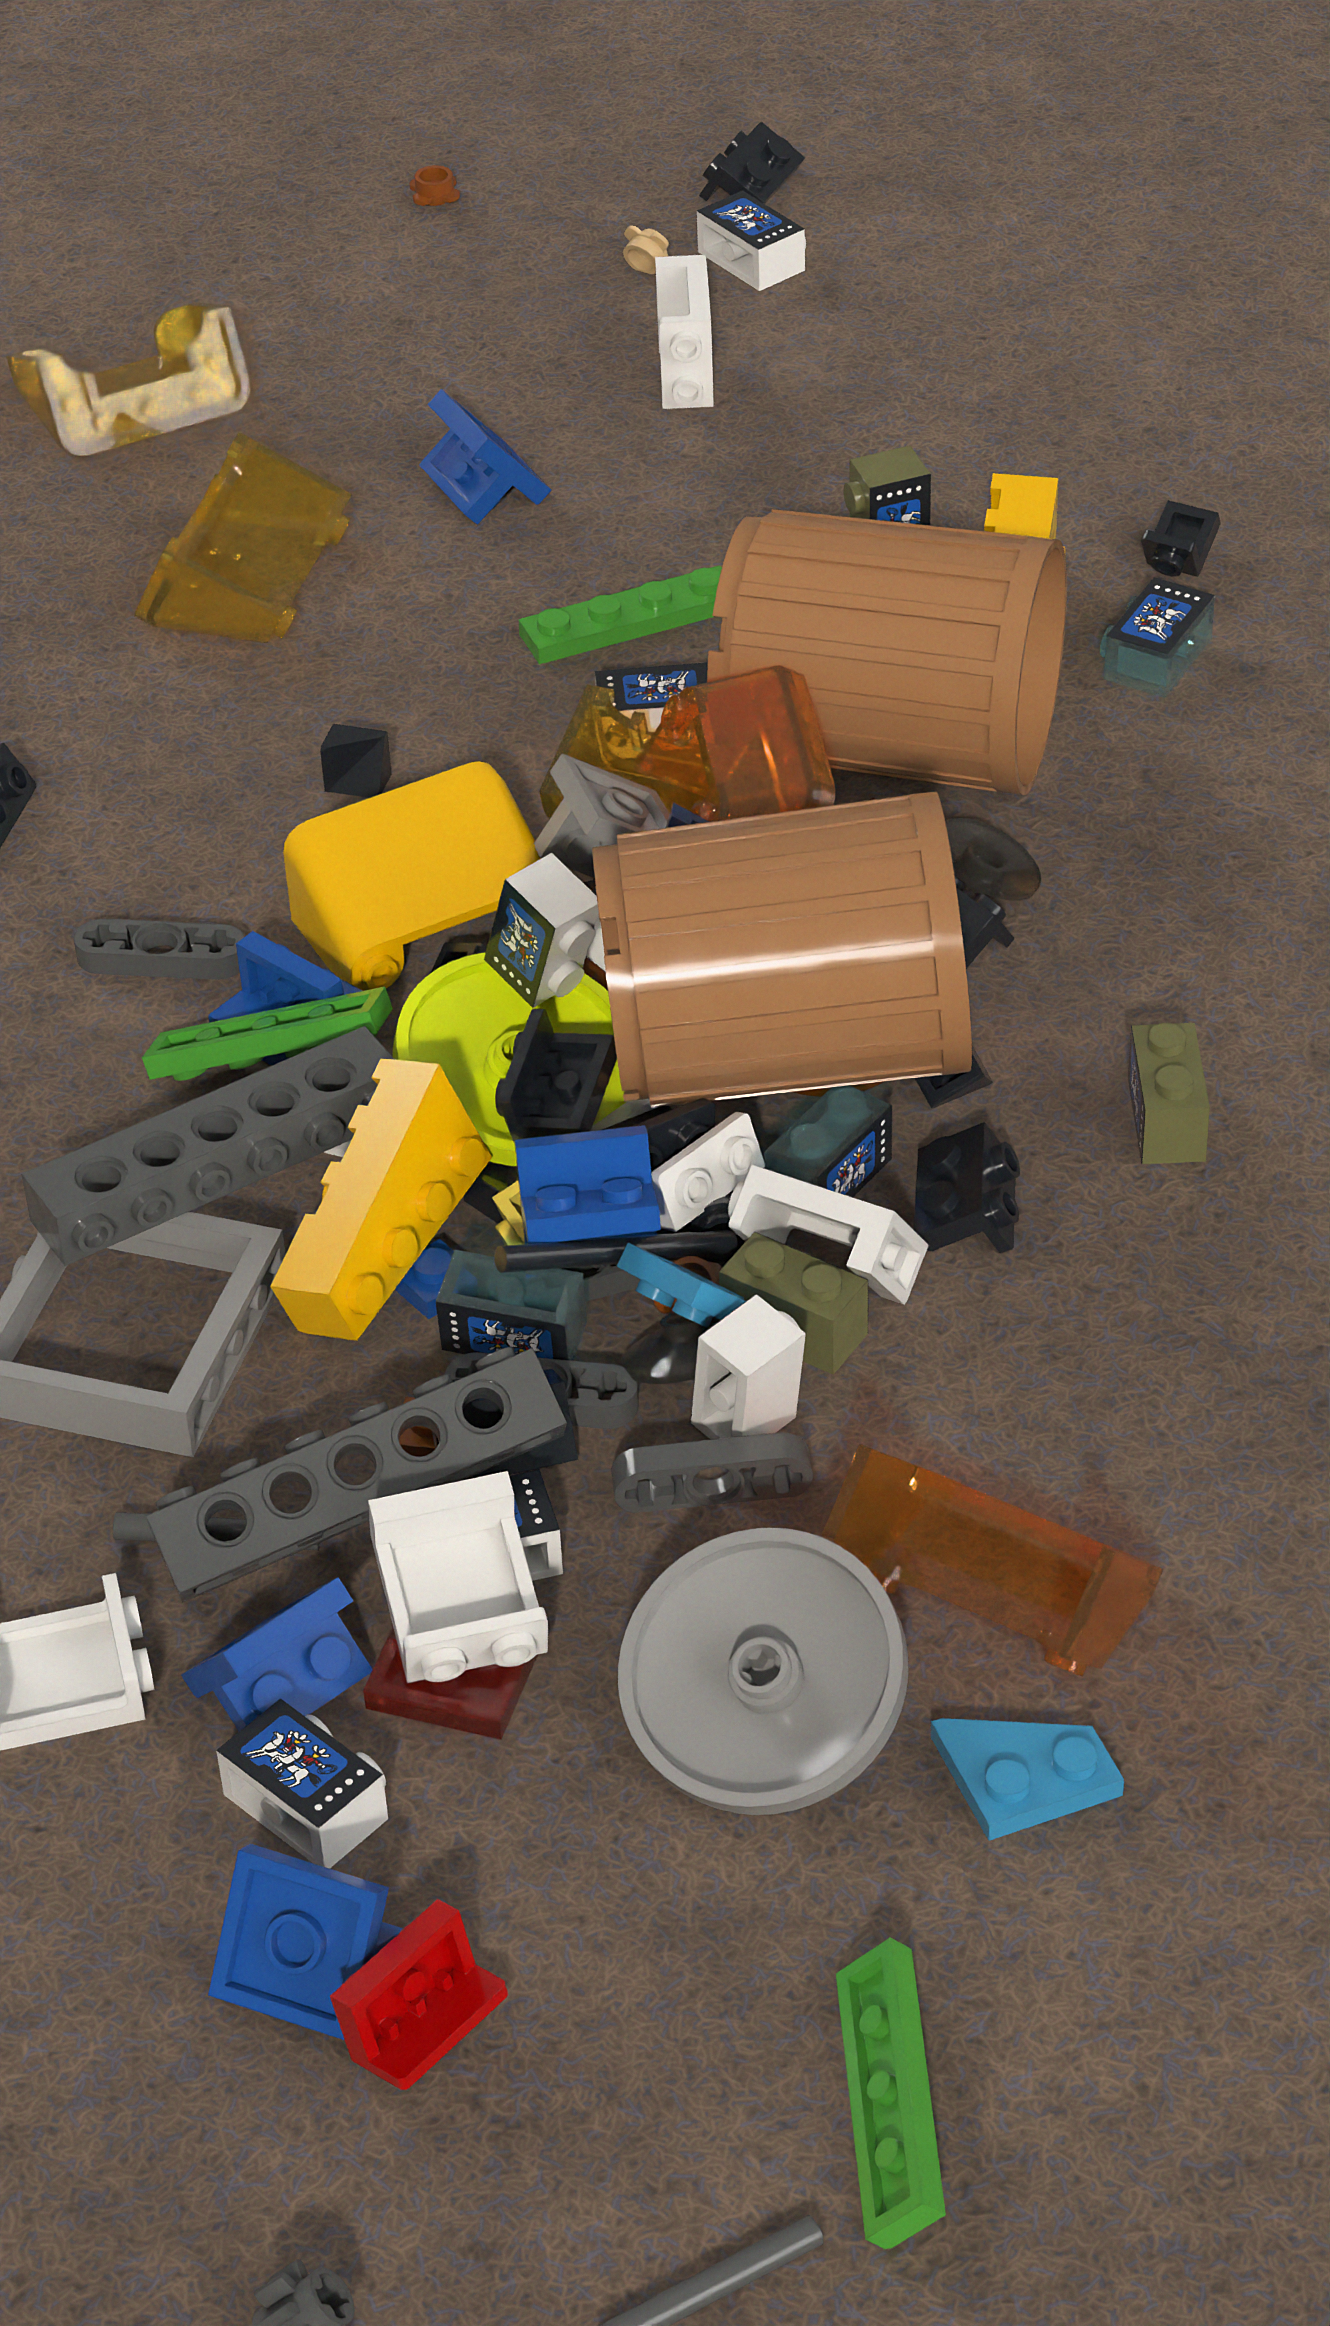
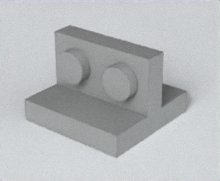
(594, 811)

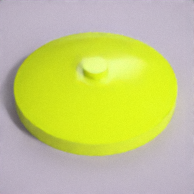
(469, 1025)

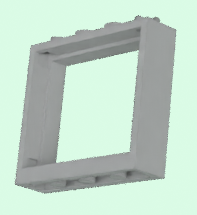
(130, 1413)

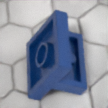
(476, 463)
(276, 979)
(586, 1186)
(292, 1655)
(295, 1937)

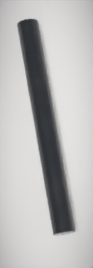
(609, 1250)

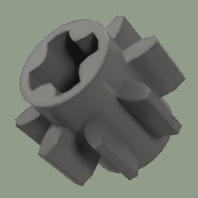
(303, 2298)

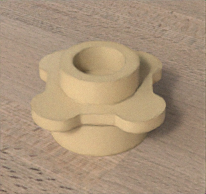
(643, 248)

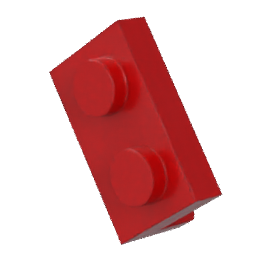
(415, 1998)

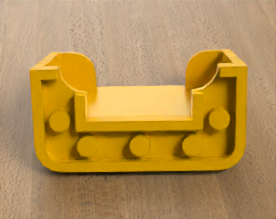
(403, 868)

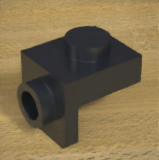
(1181, 539)

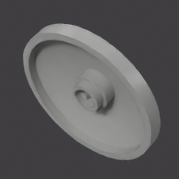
(763, 1671)

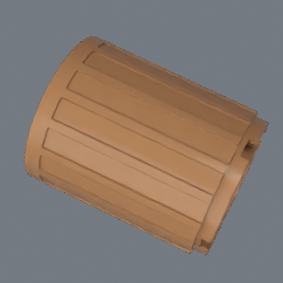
(914, 640)
(784, 952)

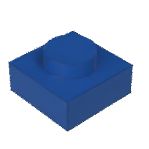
(425, 1278)

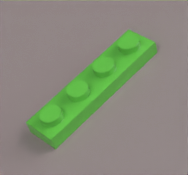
(621, 615)
(251, 1037)
(889, 2095)

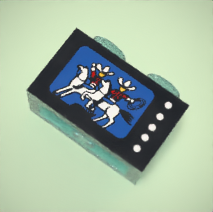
(1158, 637)
(836, 1142)
(518, 1310)

